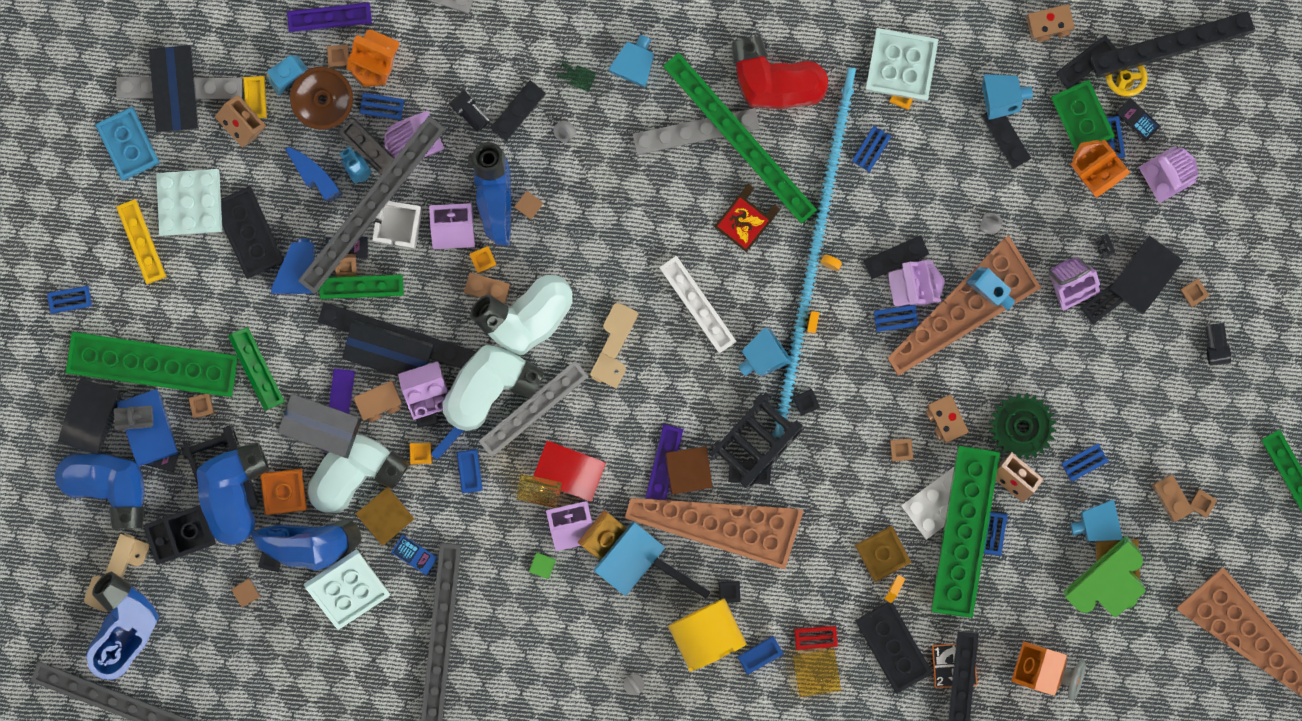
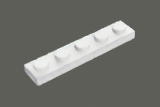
(697, 304)

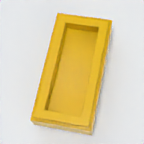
(255, 95)

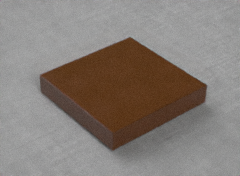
(688, 470)

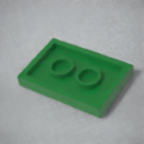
(1082, 114)

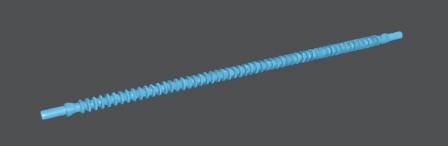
(846, 91)

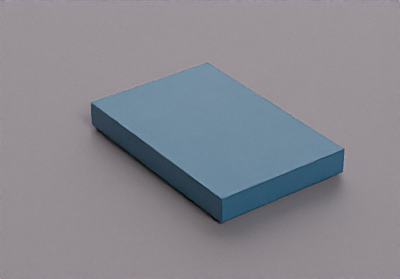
(127, 143)
(629, 558)

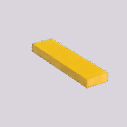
(141, 241)

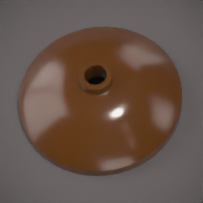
(319, 82)

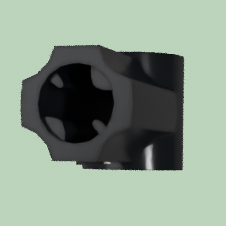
(466, 107)
(1217, 351)

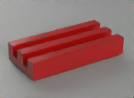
(818, 637)

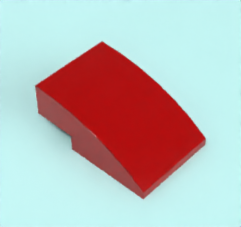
(575, 470)

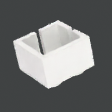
(398, 225)

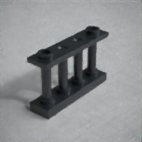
(227, 438)
(777, 445)

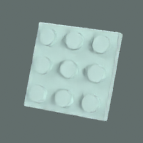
(902, 64)
(189, 202)
(347, 589)

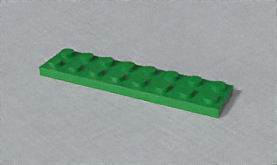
(152, 364)
(965, 531)

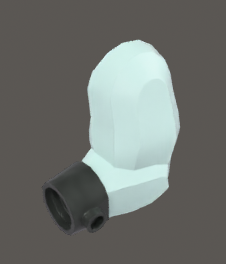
(529, 319)
(482, 382)
(340, 477)

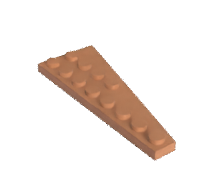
(965, 308)
(749, 531)
(1237, 621)

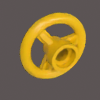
(1124, 85)

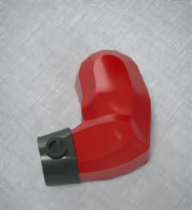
(778, 83)

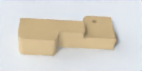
(618, 326)
(124, 553)

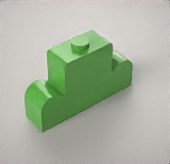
(1109, 581)

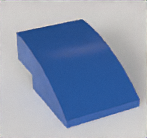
(314, 175)
(154, 442)

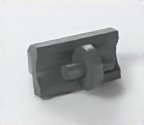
(133, 418)

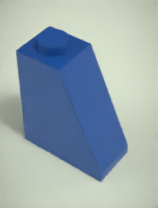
(296, 262)

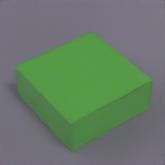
(542, 565)

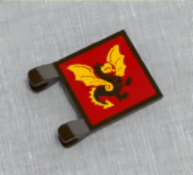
(744, 221)

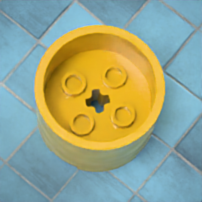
(707, 635)

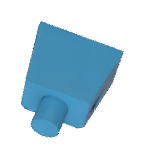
(634, 62)
(285, 73)
(1004, 95)
(985, 282)
(764, 354)
(1099, 523)

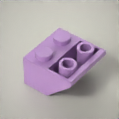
(452, 226)
(424, 389)
(569, 524)

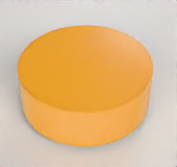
(831, 262)

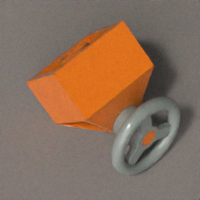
(1047, 670)

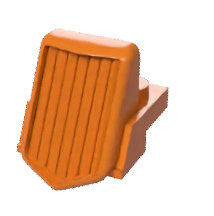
(372, 58)
(1098, 166)

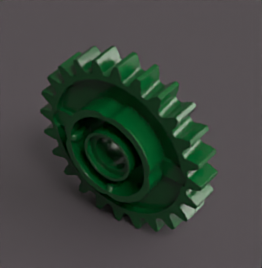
(1038, 424)

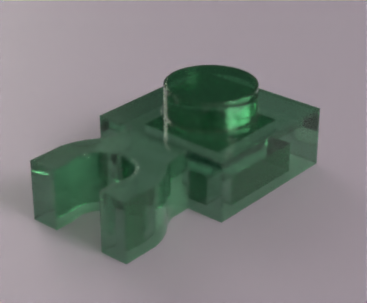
(580, 77)

